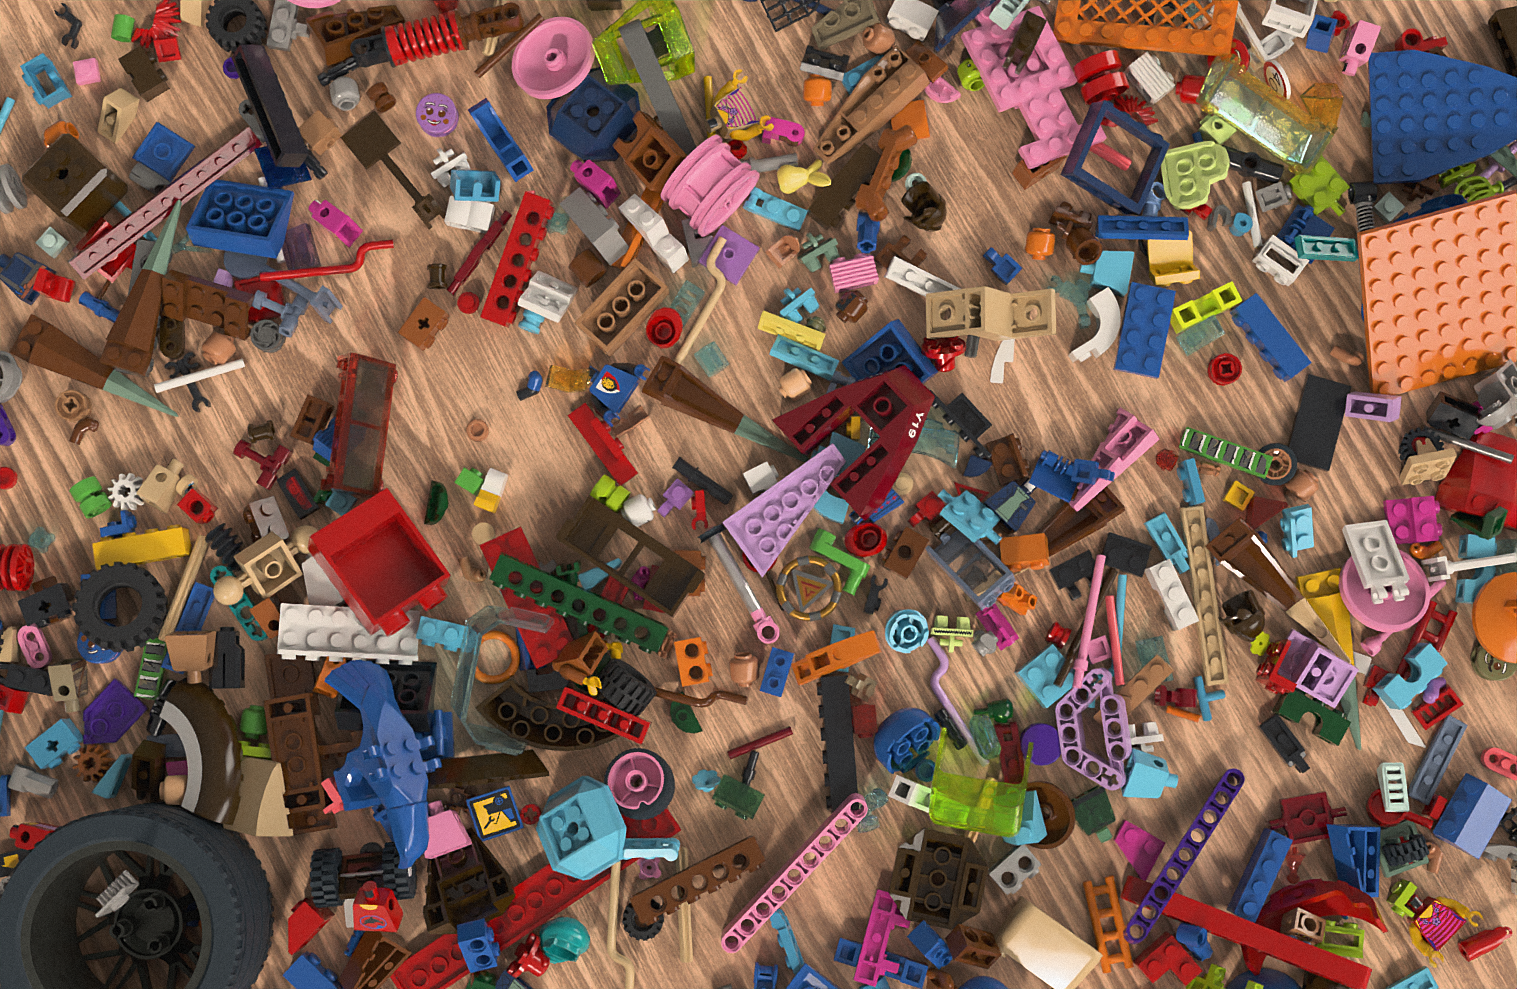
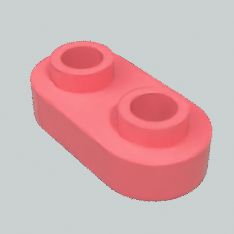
(1501, 762)

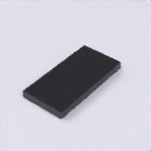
(1318, 421)

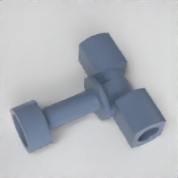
(289, 312)

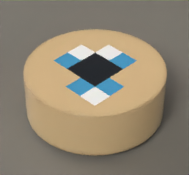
(185, 484)

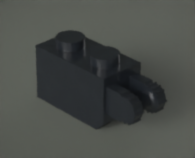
(27, 678)

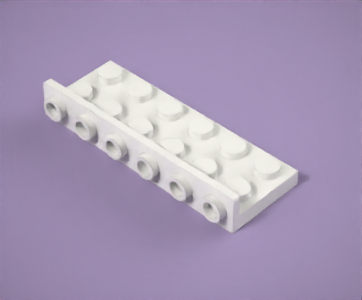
(339, 634)

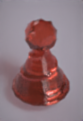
(1294, 861)

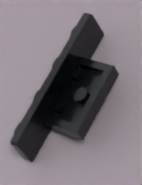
(967, 419)

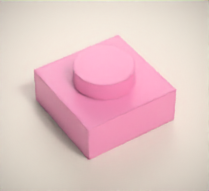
(86, 71)
(1098, 650)

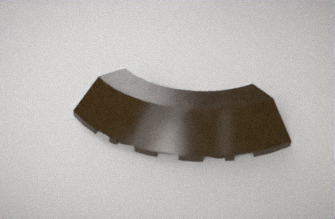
(539, 721)
(486, 769)

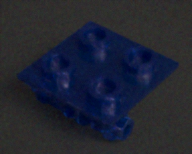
(280, 176)

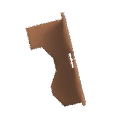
(621, 430)

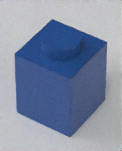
(1321, 33)

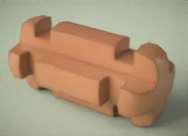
(1208, 468)
(666, 644)

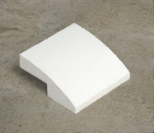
(547, 296)

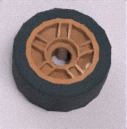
(1287, 466)

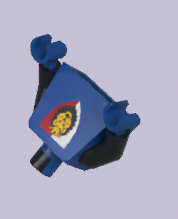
(614, 387)

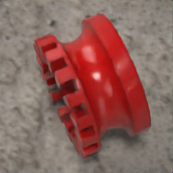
(526, 819)

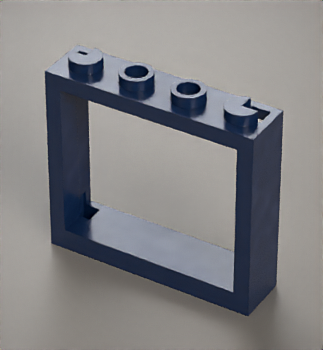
(1073, 167)

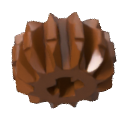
(85, 766)

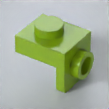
(1400, 895)

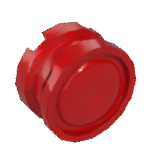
(1224, 369)

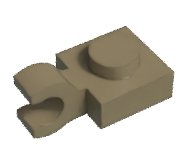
(862, 687)

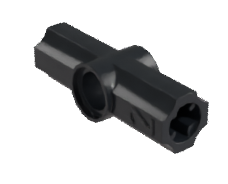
(1262, 168)

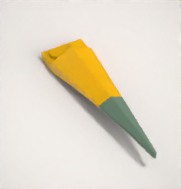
(1324, 596)

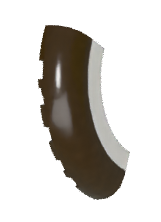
(210, 750)

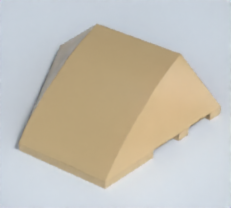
(261, 801)

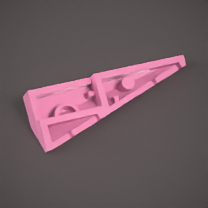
(1122, 447)

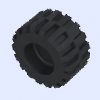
(224, 12)
(626, 687)

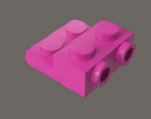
(1413, 519)

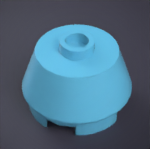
(906, 630)

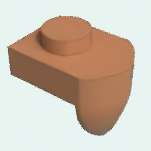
(784, 250)

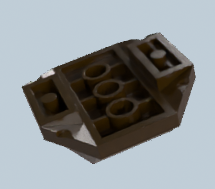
(956, 896)

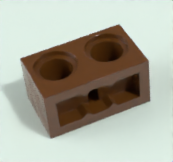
(311, 419)
(973, 946)

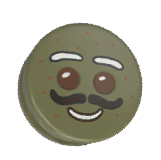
(1490, 667)

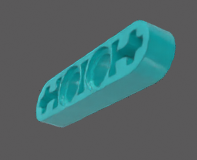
(237, 607)

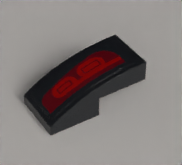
(298, 494)

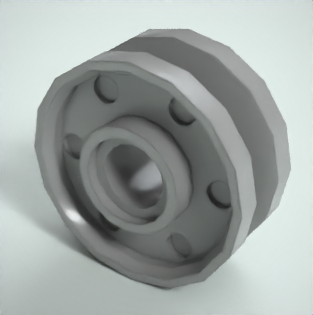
(11, 190)

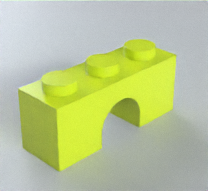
(1204, 307)

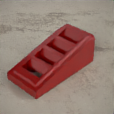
(1449, 708)

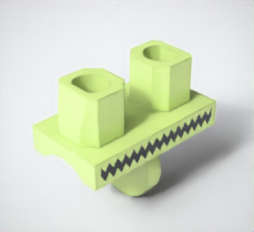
(941, 628)

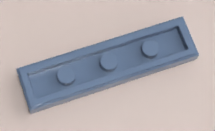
(1436, 759)

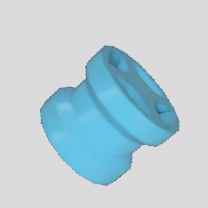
(531, 321)

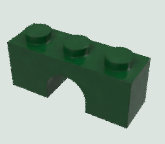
(1329, 724)

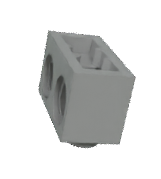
(1009, 863)

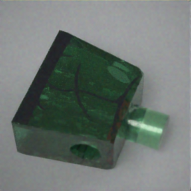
(1094, 812)

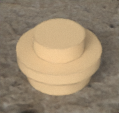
(903, 484)

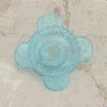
(562, 227)
(35, 537)

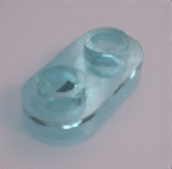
(985, 737)

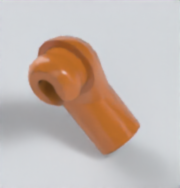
(1425, 552)

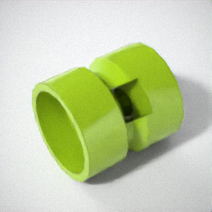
(609, 494)

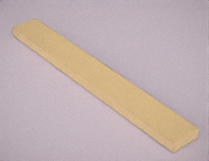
(1204, 595)

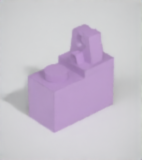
(1373, 406)

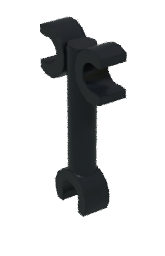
(182, 368)

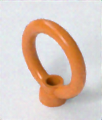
(515, 658)

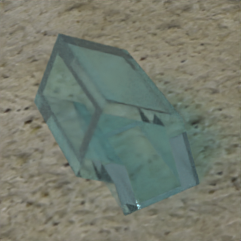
(711, 359)

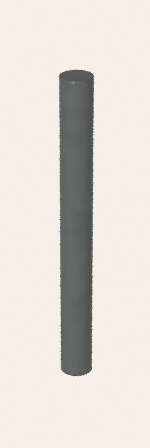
(1473, 446)

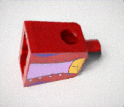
(30, 833)

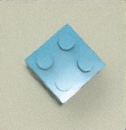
(1040, 674)

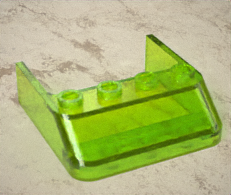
(977, 802)

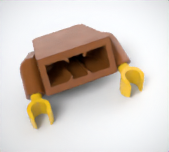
(582, 657)

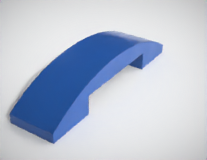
(909, 971)

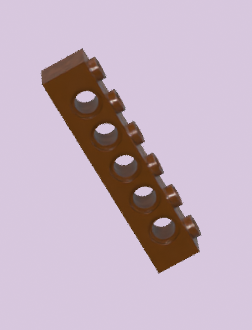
(752, 861)

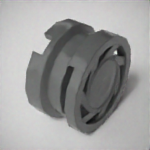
(266, 336)

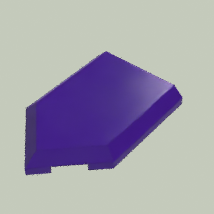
(111, 714)

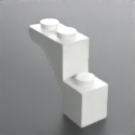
(654, 230)

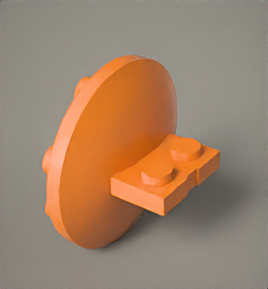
(1496, 617)

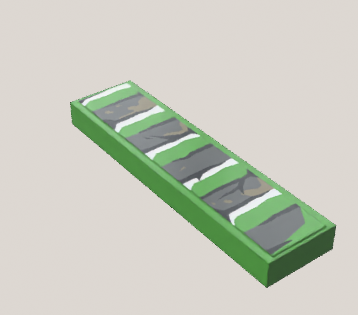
(1226, 452)
(150, 671)

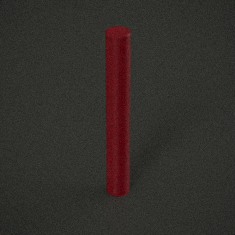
(758, 743)

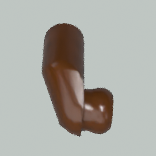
(82, 427)

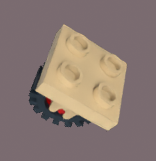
(1424, 457)

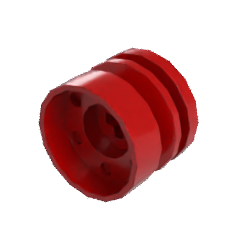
(16, 567)

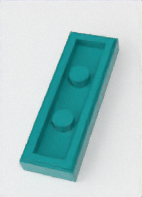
(1326, 248)

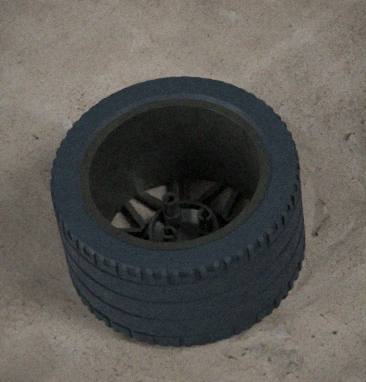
(215, 863)

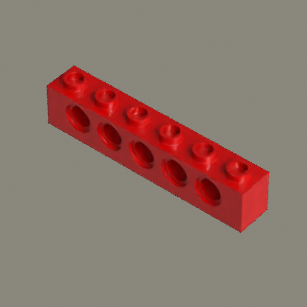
(529, 205)

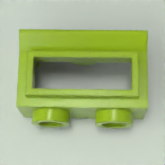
(1354, 951)

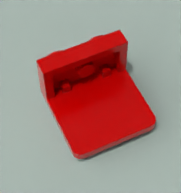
(1268, 669)

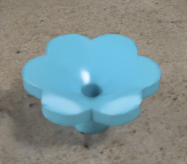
(706, 780)

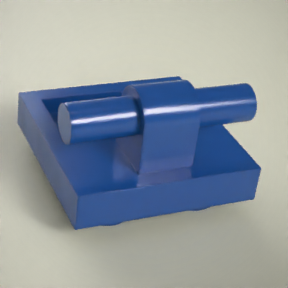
(443, 736)

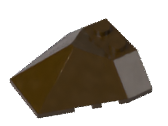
(465, 888)

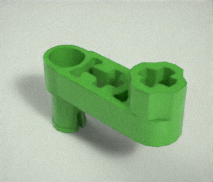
(822, 545)

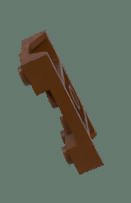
(206, 302)

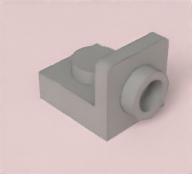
(1274, 196)

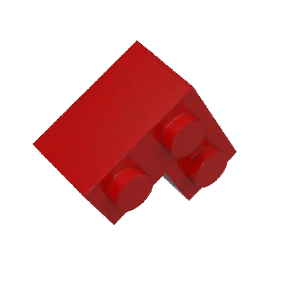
(1167, 955)

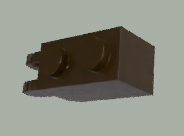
(1024, 40)
(148, 769)

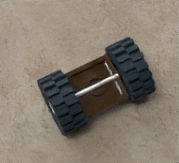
(340, 876)

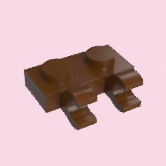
(889, 251)

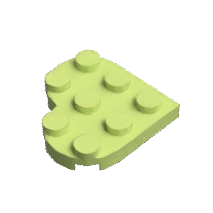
(1191, 170)

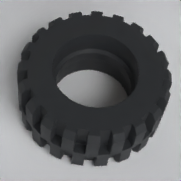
(104, 582)

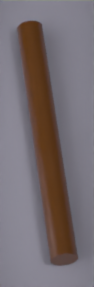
(509, 45)

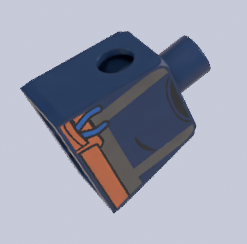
(20, 275)

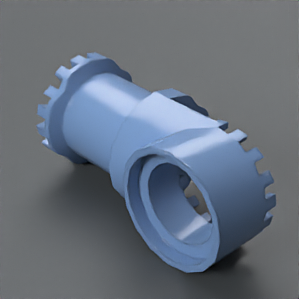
(1153, 203)

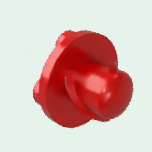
(943, 351)
(529, 958)

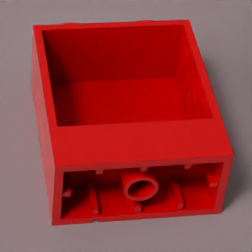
(380, 564)

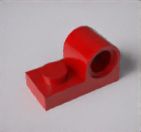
(1417, 41)
(54, 286)
(12, 699)

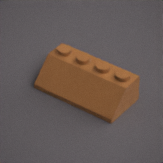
(622, 307)

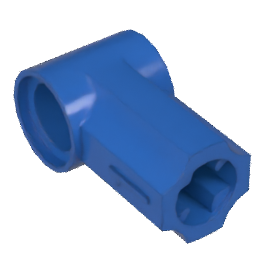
(867, 233)
(1195, 939)

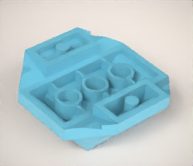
(599, 834)

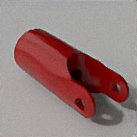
(1483, 942)

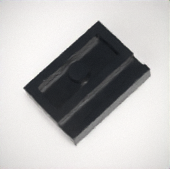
(1126, 554)

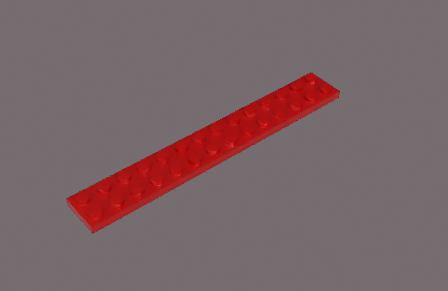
(535, 903)

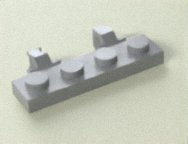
(285, 26)

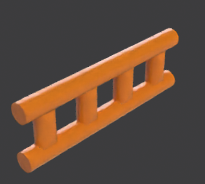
(1095, 916)

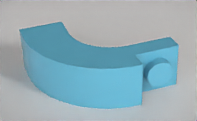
(829, 505)

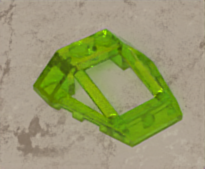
(675, 34)

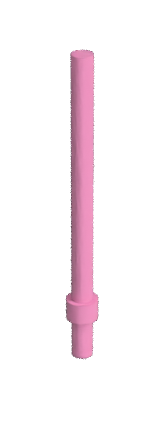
(1080, 663)

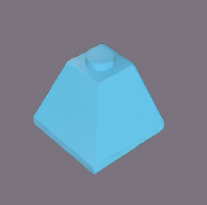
(1032, 826)

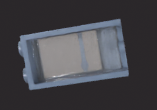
(972, 568)

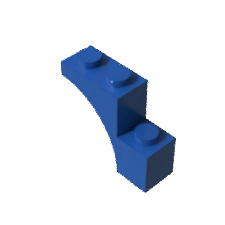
(500, 140)

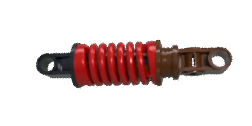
(437, 37)

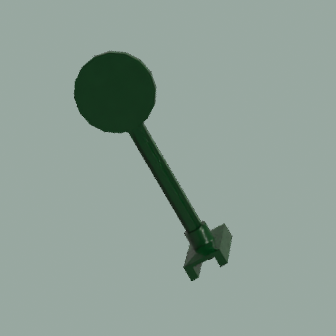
(572, 576)

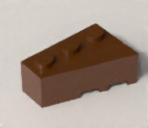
(374, 960)

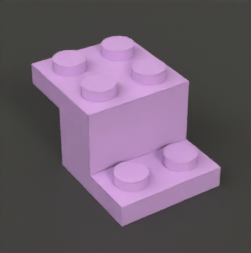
(1316, 669)

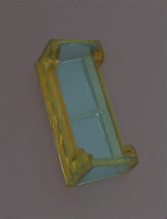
(1264, 115)

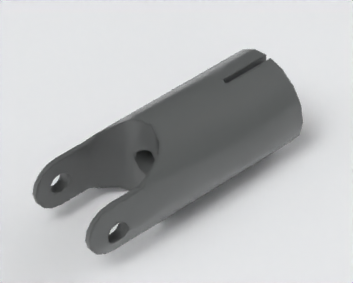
(148, 178)

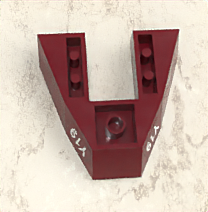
(892, 405)

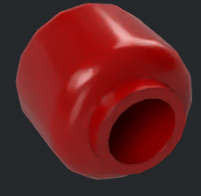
(1189, 88)

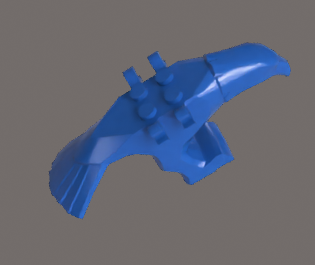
(388, 761)

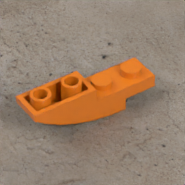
(835, 657)

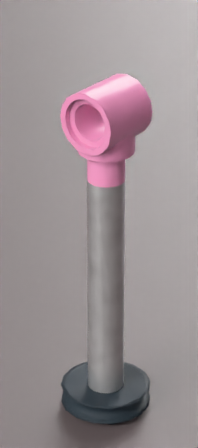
(740, 582)

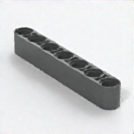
(656, 85)

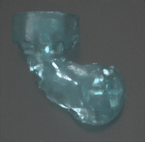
(874, 800)

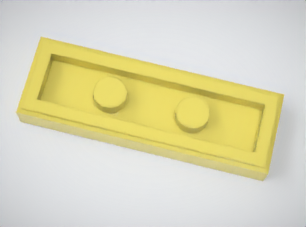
(791, 330)

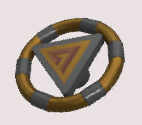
(809, 588)

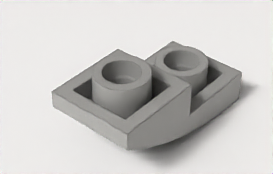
(1500, 851)

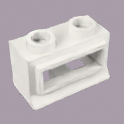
(1268, 265)

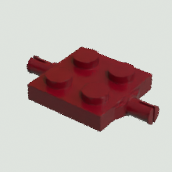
(1306, 817)

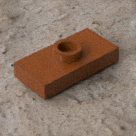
(927, 60)

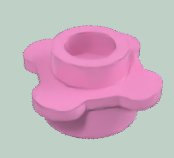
(653, 872)

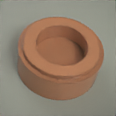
(477, 430)

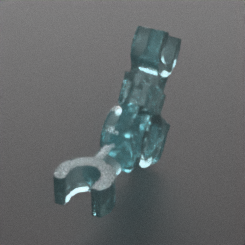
(1077, 295)

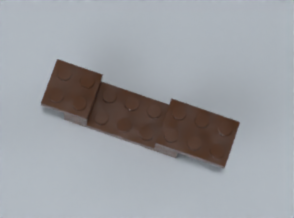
(295, 743)

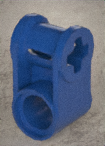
(767, 980)

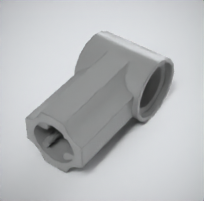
(28, 780)

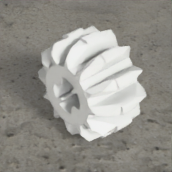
(119, 492)

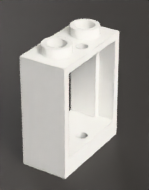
(1289, 20)

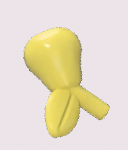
(792, 178)

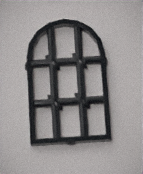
(787, 13)

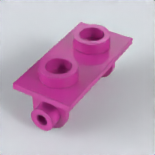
(994, 620)

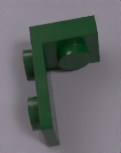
(1484, 527)

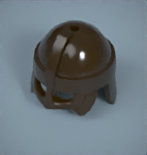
(926, 206)
(1244, 616)

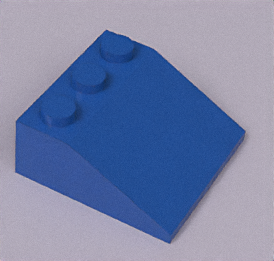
(888, 350)

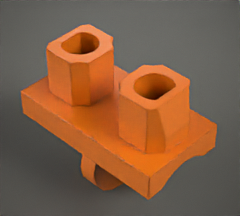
(1018, 599)

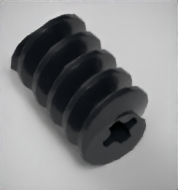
(225, 546)

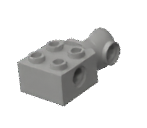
(1498, 395)

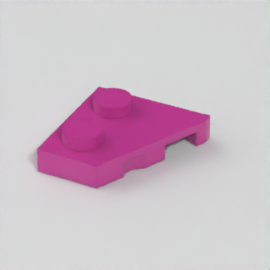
(1138, 847)

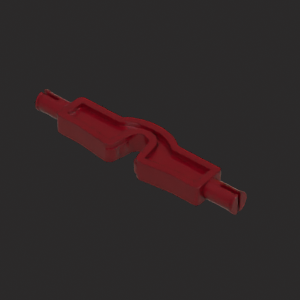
(482, 246)

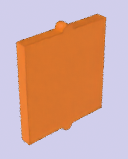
(914, 116)

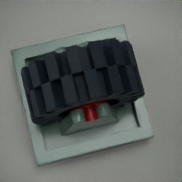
(1401, 849)

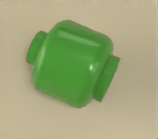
(253, 722)

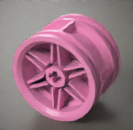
(709, 185)

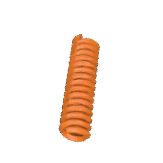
(1183, 713)

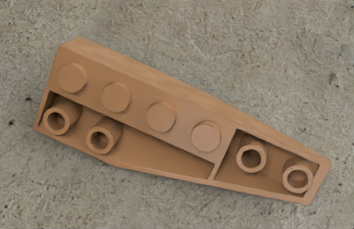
(873, 102)

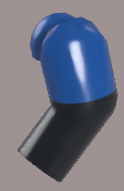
(533, 386)

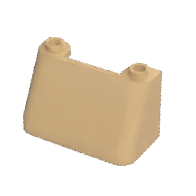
(1045, 947)

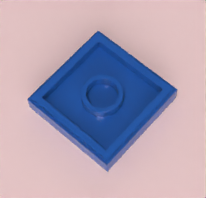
(163, 151)

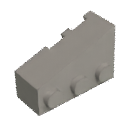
(595, 225)

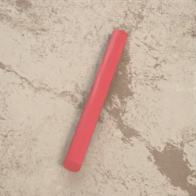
(1114, 641)

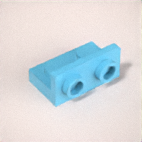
(1297, 529)

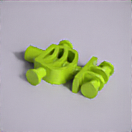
(1473, 187)

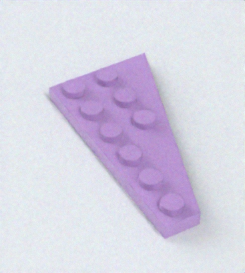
(774, 516)

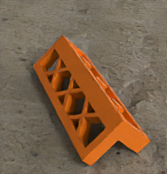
(631, 234)

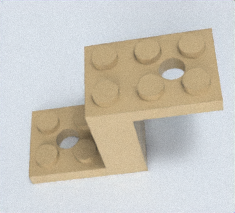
(990, 313)

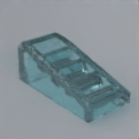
(695, 301)

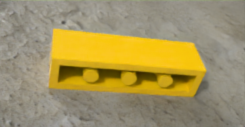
(143, 548)

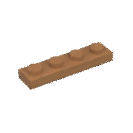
(1139, 686)

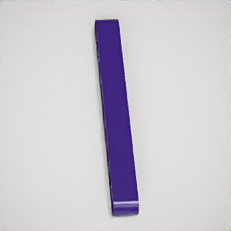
(1176, 863)

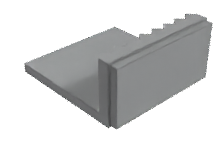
(117, 893)

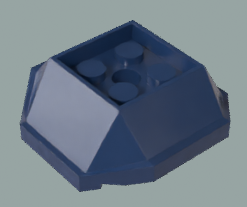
(593, 136)

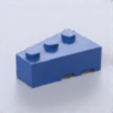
(1357, 855)

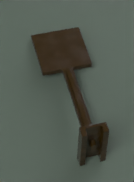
(372, 142)

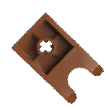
(652, 153)

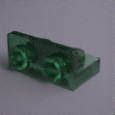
(738, 797)

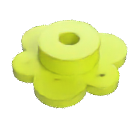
(1261, 644)

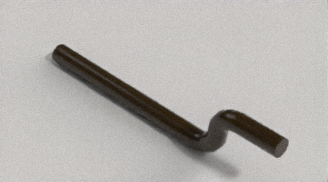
(1071, 653)

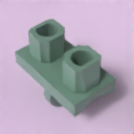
(827, 247)

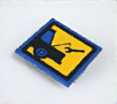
(494, 813)

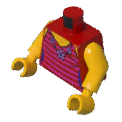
(1436, 923)

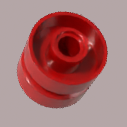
(1101, 77)

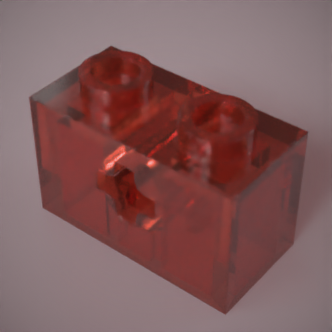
(864, 720)

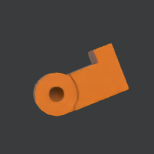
(322, 687)

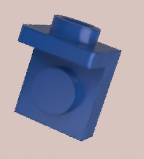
(116, 529)

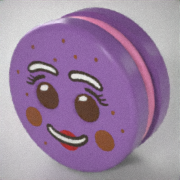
(437, 115)

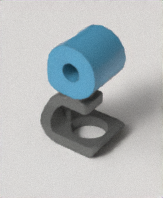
(1238, 224)

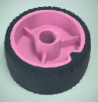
(656, 787)

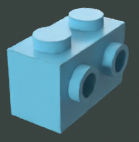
(441, 632)

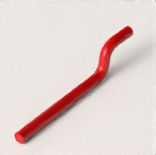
(329, 270)

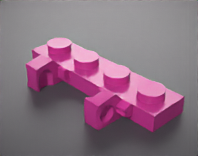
(872, 956)

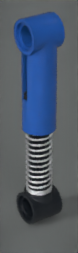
(1362, 196)

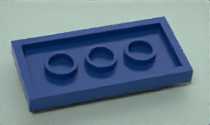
(1144, 330)

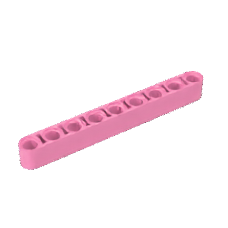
(790, 883)

